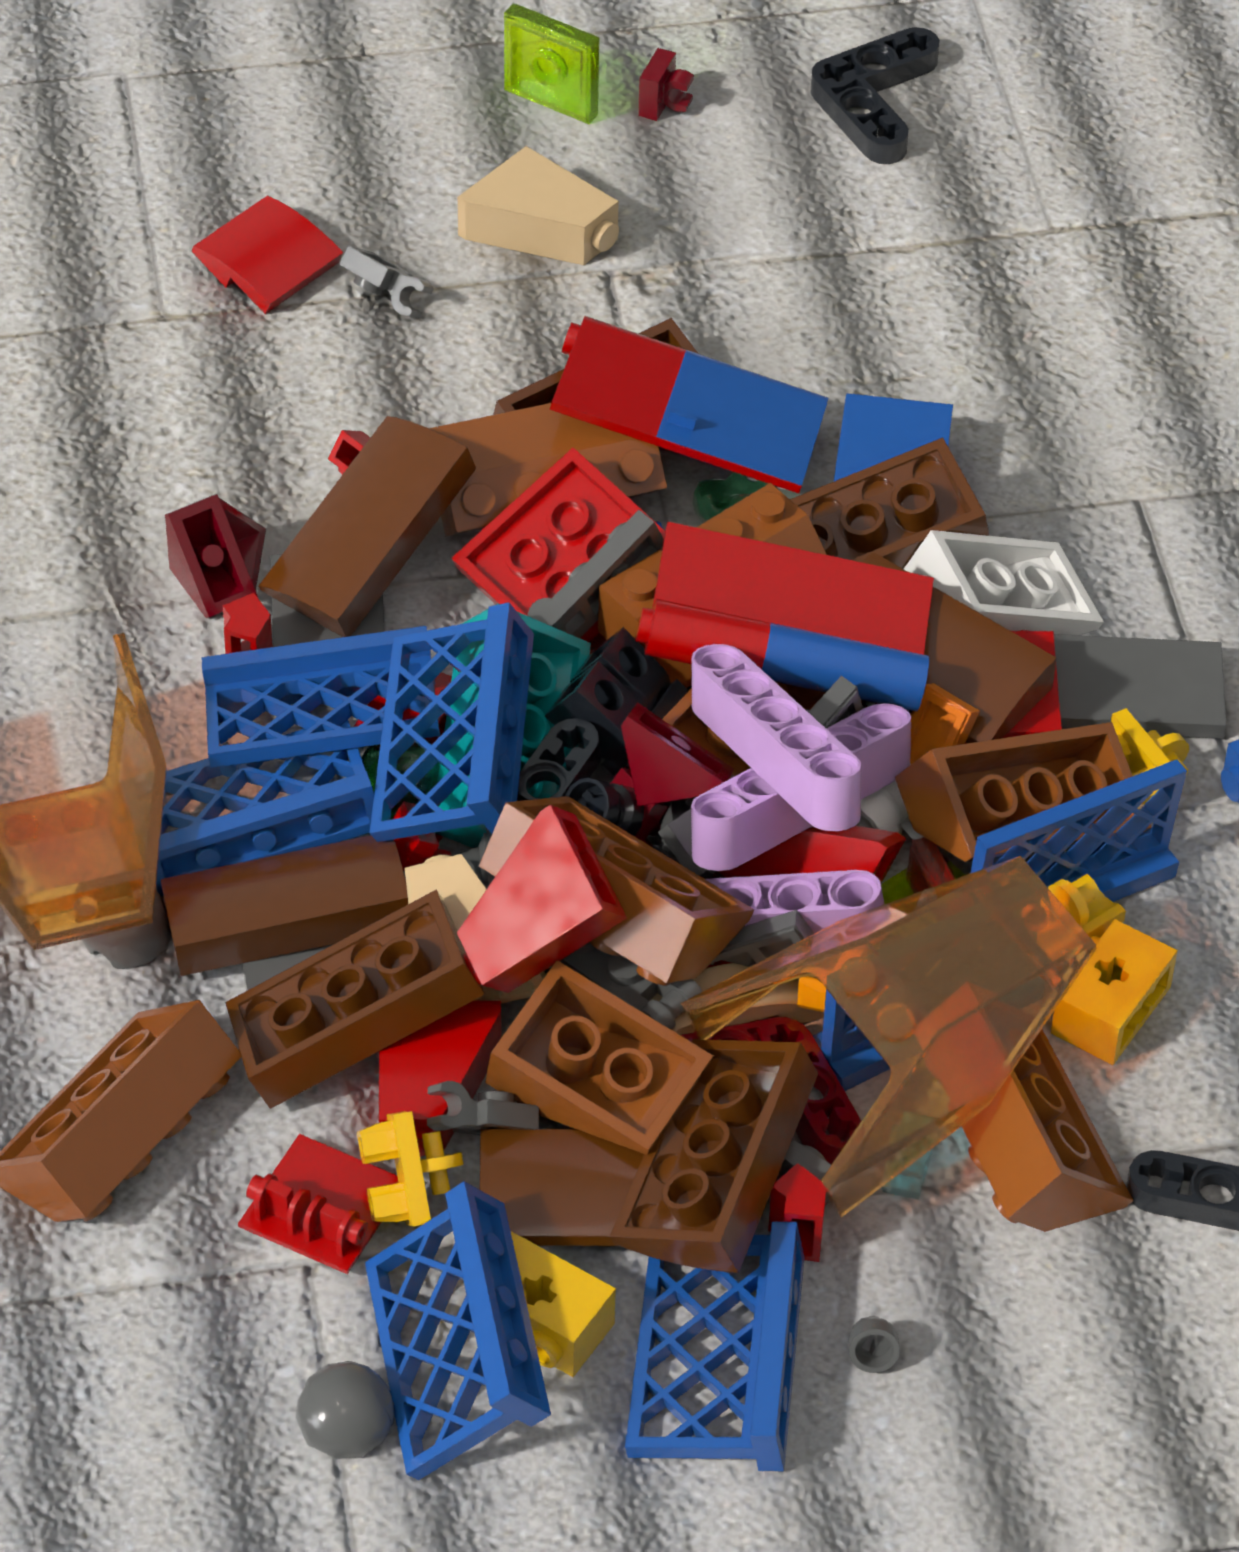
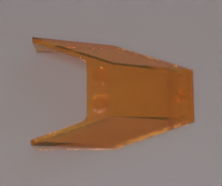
(90, 853)
(944, 993)

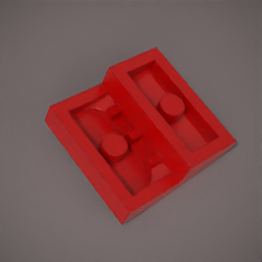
(268, 252)

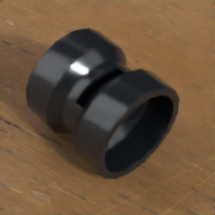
(611, 801)

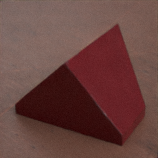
(214, 552)
(667, 762)

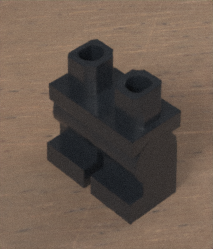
(609, 688)

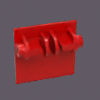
(316, 1203)

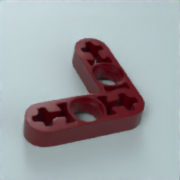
(835, 1103)

